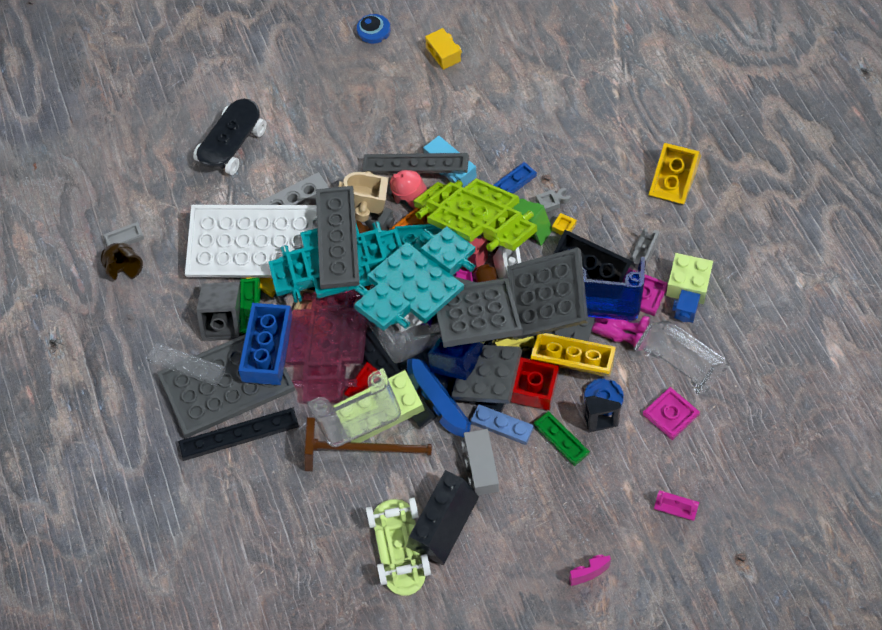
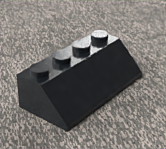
(443, 518)

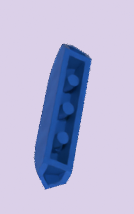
(452, 416)

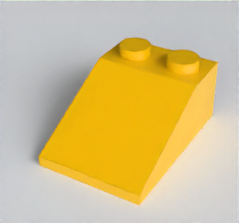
(675, 173)

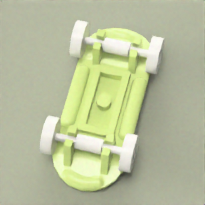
(400, 567)

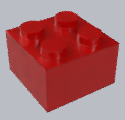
(535, 384)

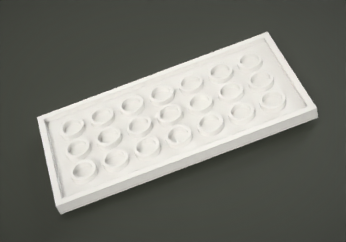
(243, 238)

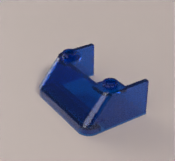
(616, 299)

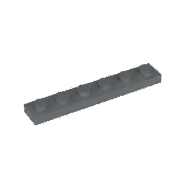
(416, 162)

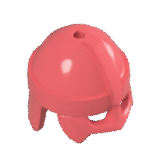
(407, 186)

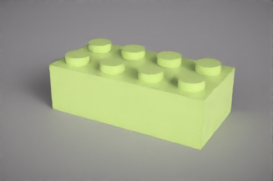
(406, 397)

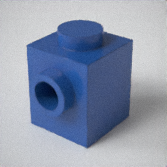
(686, 306)

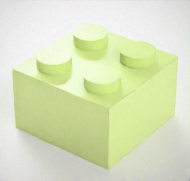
(689, 274)

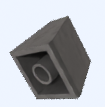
(219, 311)

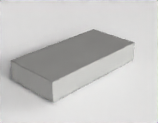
(128, 234)

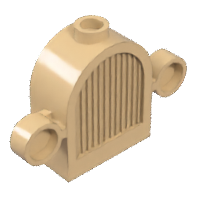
(368, 193)

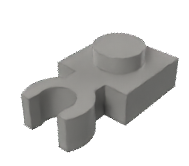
(552, 200)

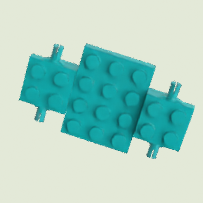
(300, 267)
(416, 280)

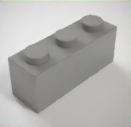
(480, 462)

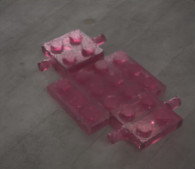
(324, 341)

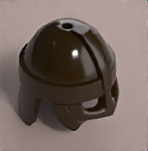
(121, 258)

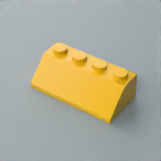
(574, 354)

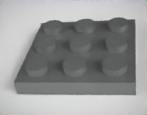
(492, 377)

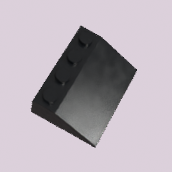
(596, 260)

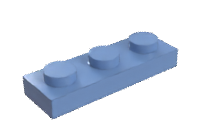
(502, 424)

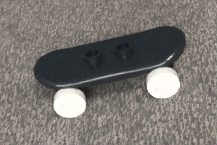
(229, 135)

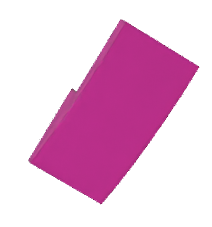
(596, 566)

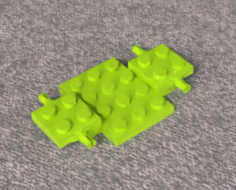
(476, 211)

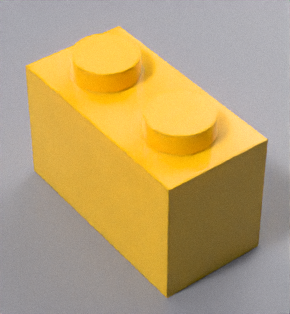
(443, 48)

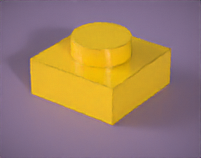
(563, 223)

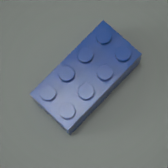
(266, 344)

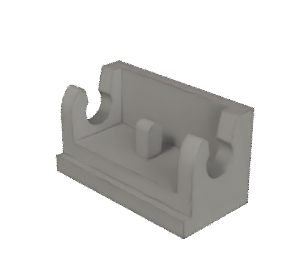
(644, 247)

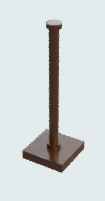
(313, 444)

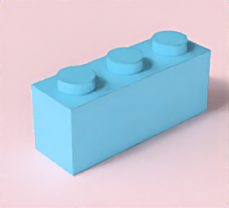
(439, 145)

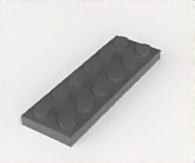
(337, 237)

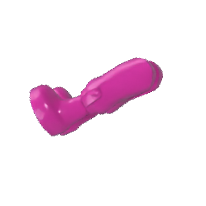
(615, 329)

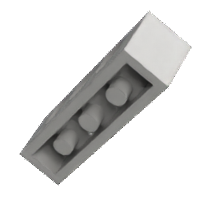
(300, 193)

